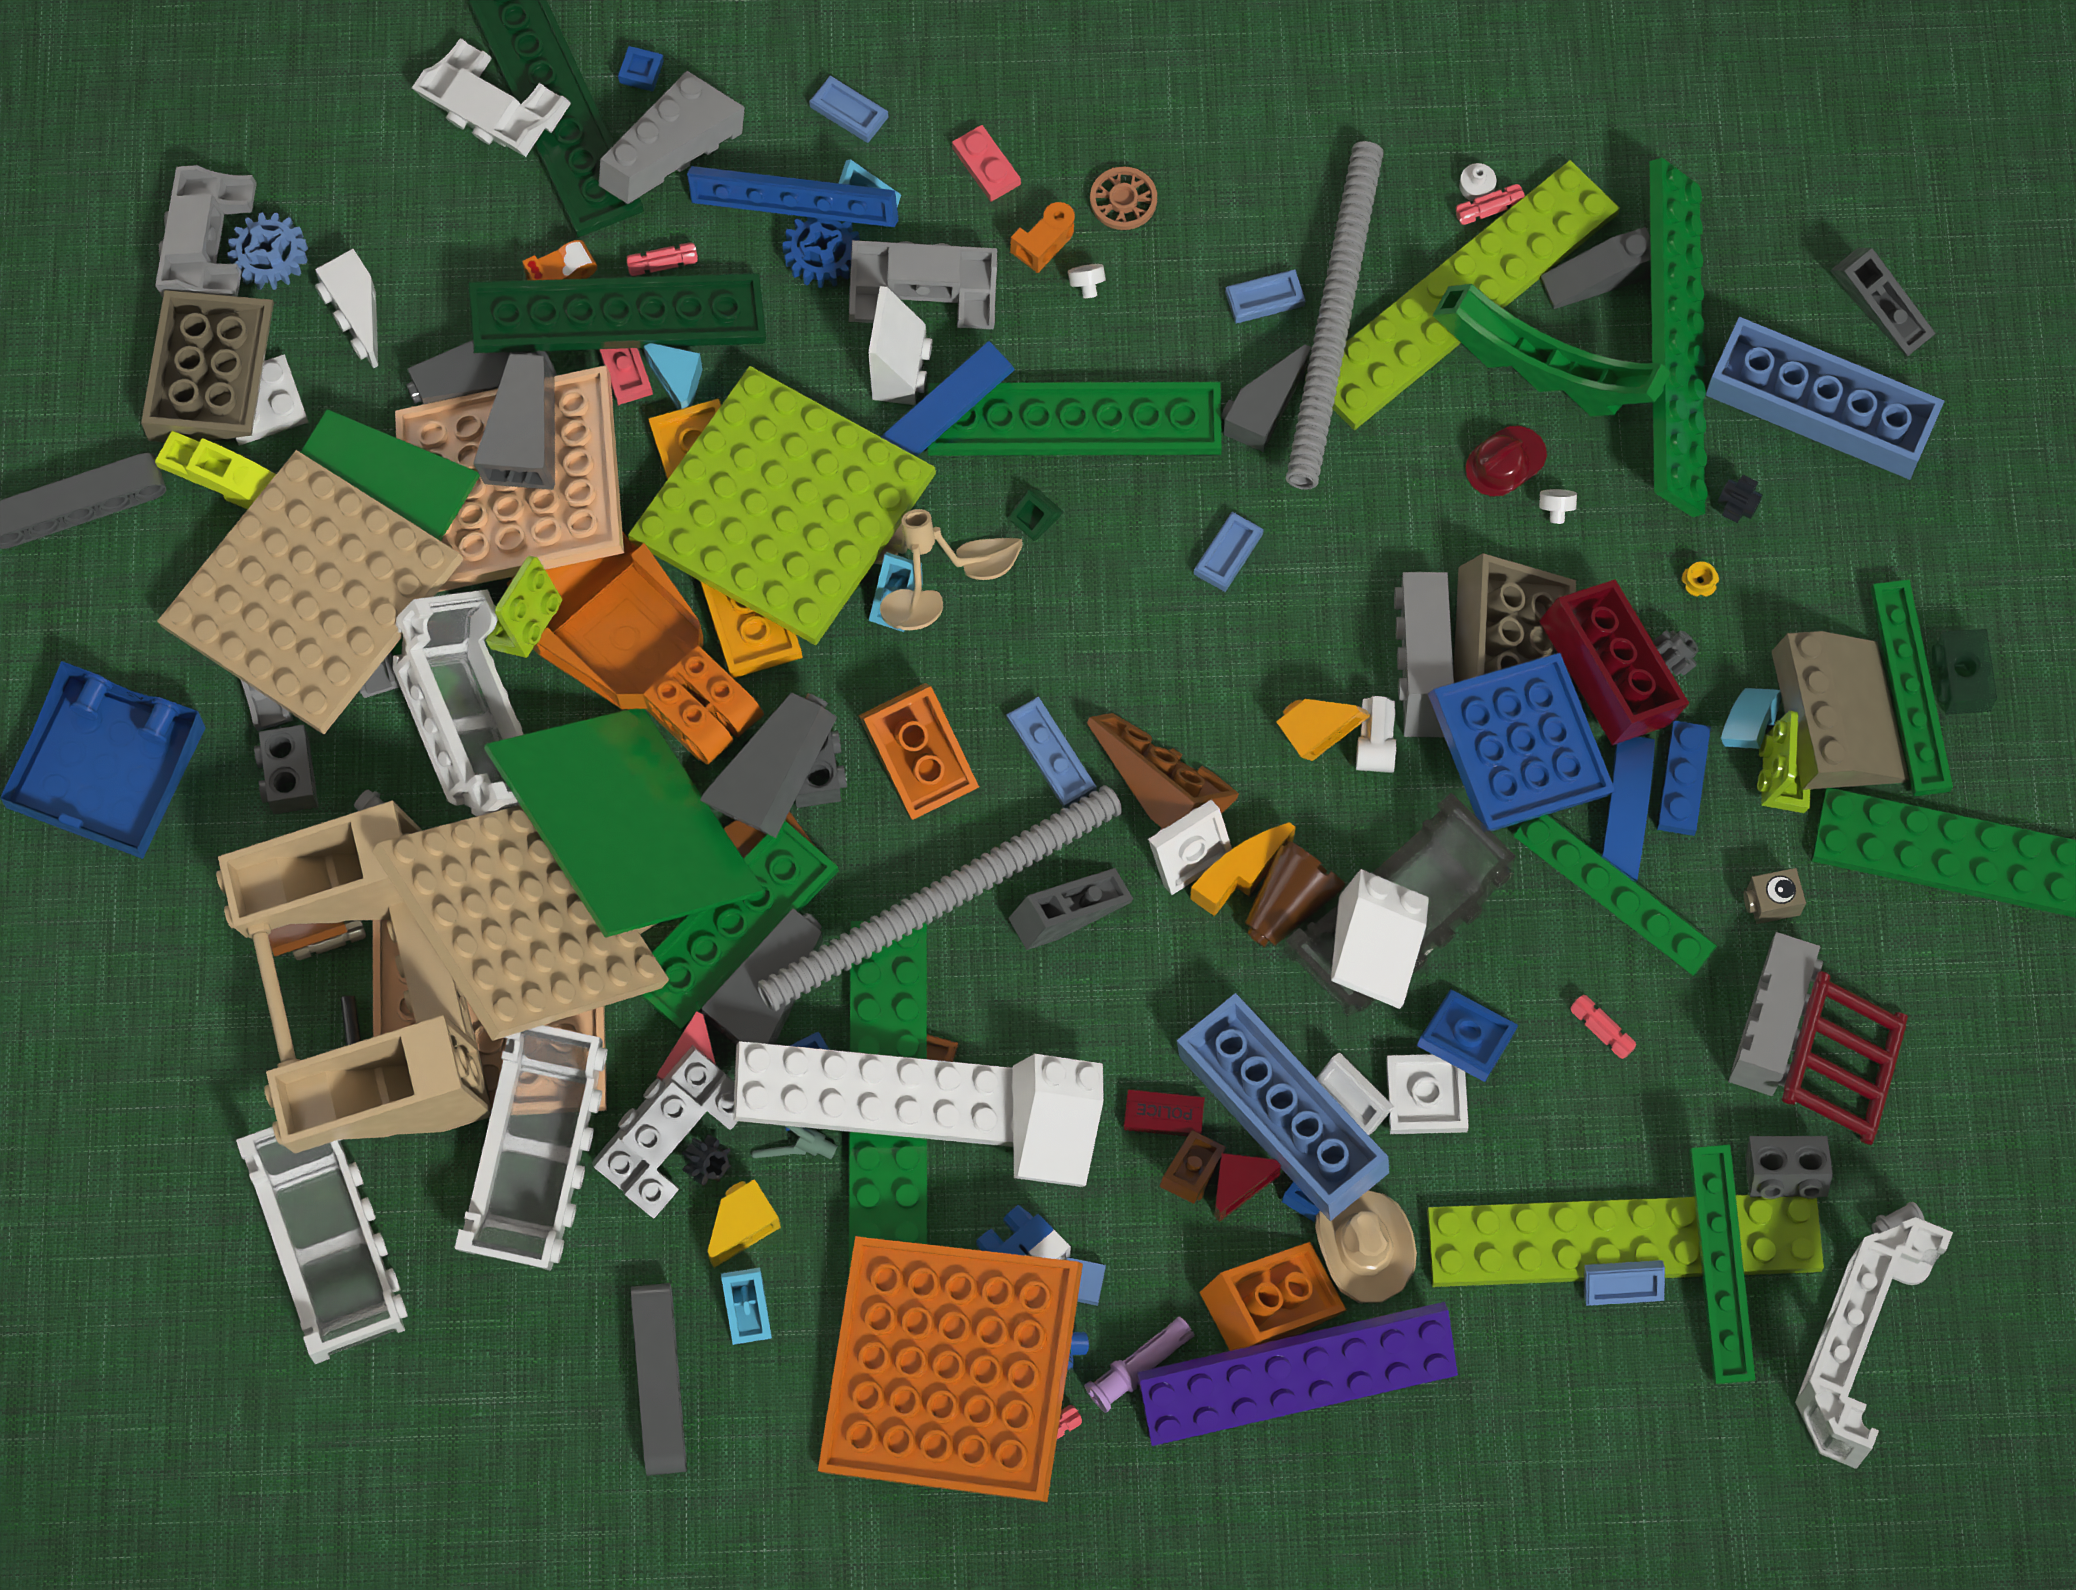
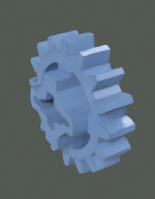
(272, 236)

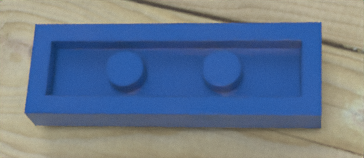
(1684, 778)

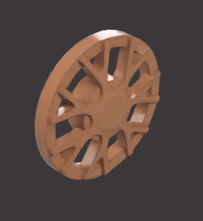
(1123, 198)

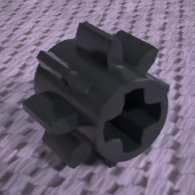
(1740, 498)
(706, 1159)

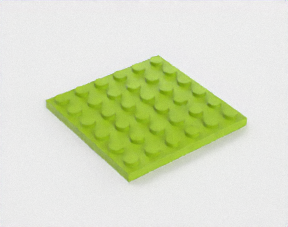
(782, 505)

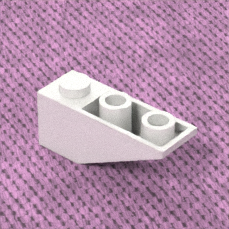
(353, 295)

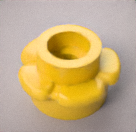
(1700, 570)

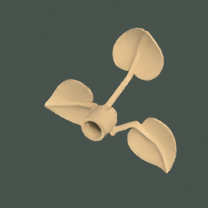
(981, 560)

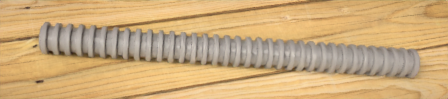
(1334, 316)
(939, 898)

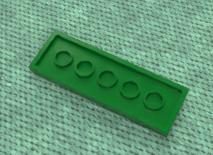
(718, 940)

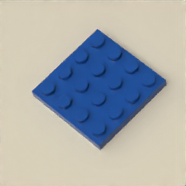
(1521, 742)

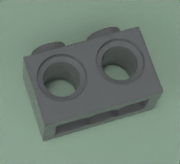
(824, 765)
(294, 768)
(1788, 1166)

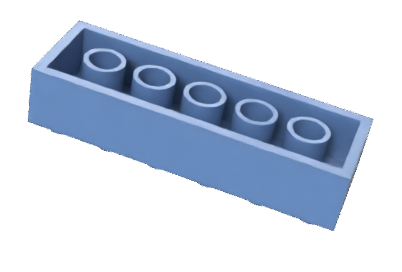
(1824, 398)
(1283, 1107)

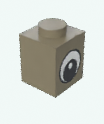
(1775, 896)

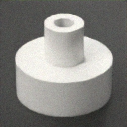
(1477, 181)
(1087, 278)
(1557, 502)

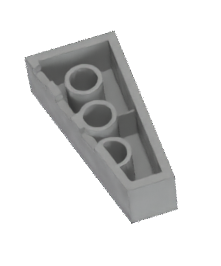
(669, 136)
(1425, 648)
(1775, 1014)

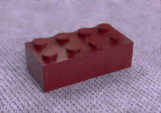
(1613, 661)

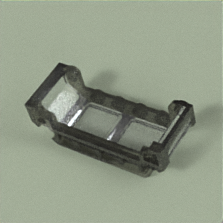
(1449, 862)

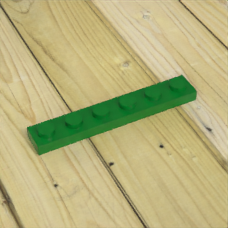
(1911, 688)
(1617, 892)
(1722, 1264)

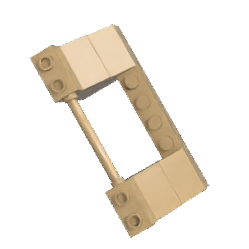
(388, 1084)

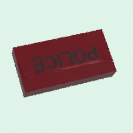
(1163, 1113)

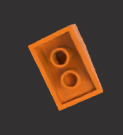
(919, 750)
(1272, 1298)

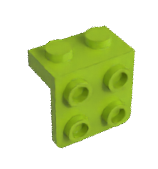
(524, 610)
(1780, 776)

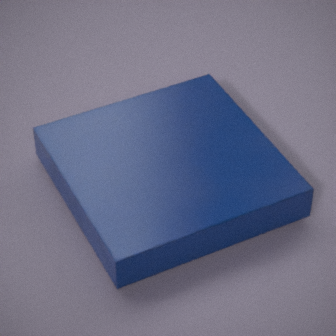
(1467, 1035)

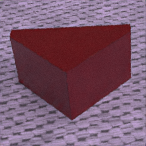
(1241, 1179)

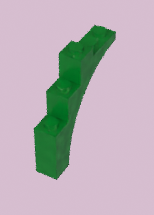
(1501, 340)

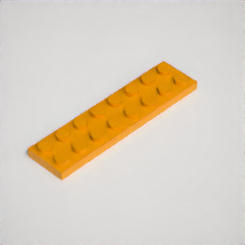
(745, 637)

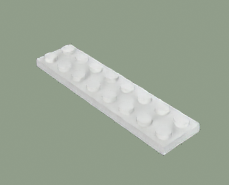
(873, 1094)

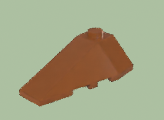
(1156, 775)

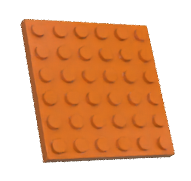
(951, 1368)

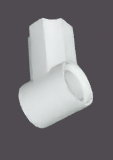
(1376, 744)

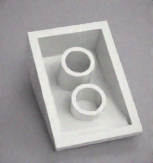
(897, 351)
(1378, 937)
(1055, 1118)

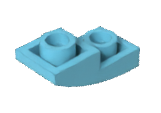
(1750, 717)

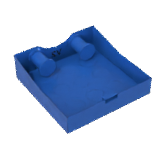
(103, 760)

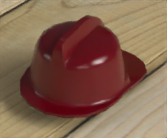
(1505, 461)

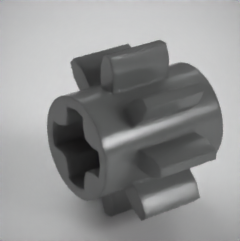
(1677, 651)

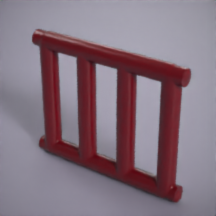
(1805, 1058)

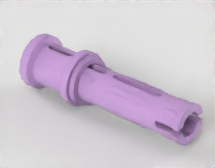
(1123, 1374)

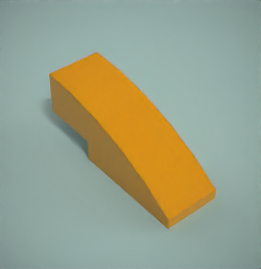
(1239, 868)

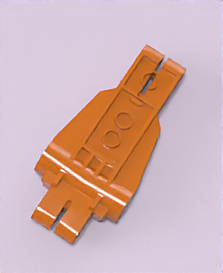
(642, 648)

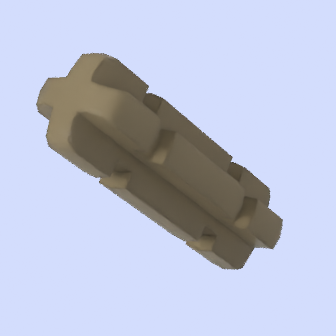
(355, 932)

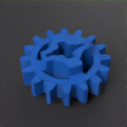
(807, 256)

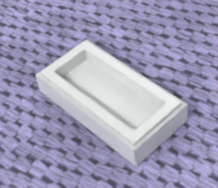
(1354, 1093)

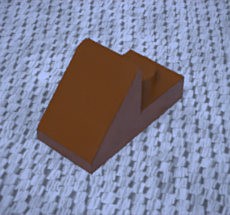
(1193, 1167)

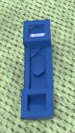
(1629, 804)

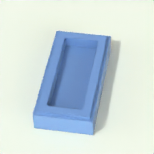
(848, 109)
(1265, 296)
(1228, 551)
(1624, 1282)

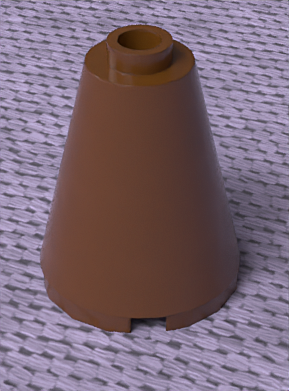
(1290, 894)

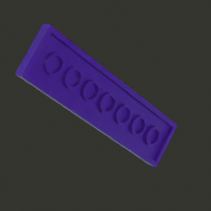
(1297, 1373)

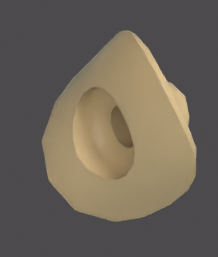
(1368, 1248)

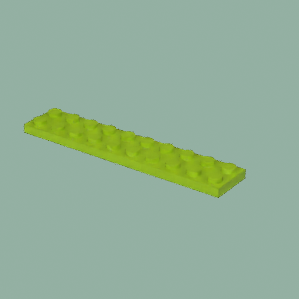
(1498, 262)
(1562, 1237)

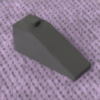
(1601, 269)
(1883, 299)
(1263, 401)
(1068, 907)

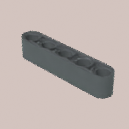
(79, 499)
(658, 1379)

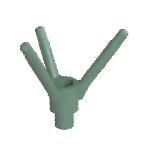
(808, 1141)

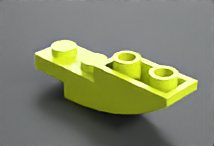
(214, 468)

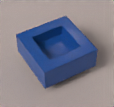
(640, 68)

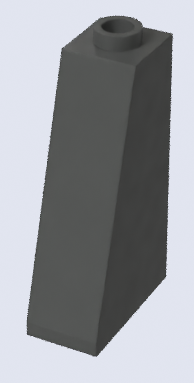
(459, 373)
(521, 427)
(773, 765)
(737, 1006)

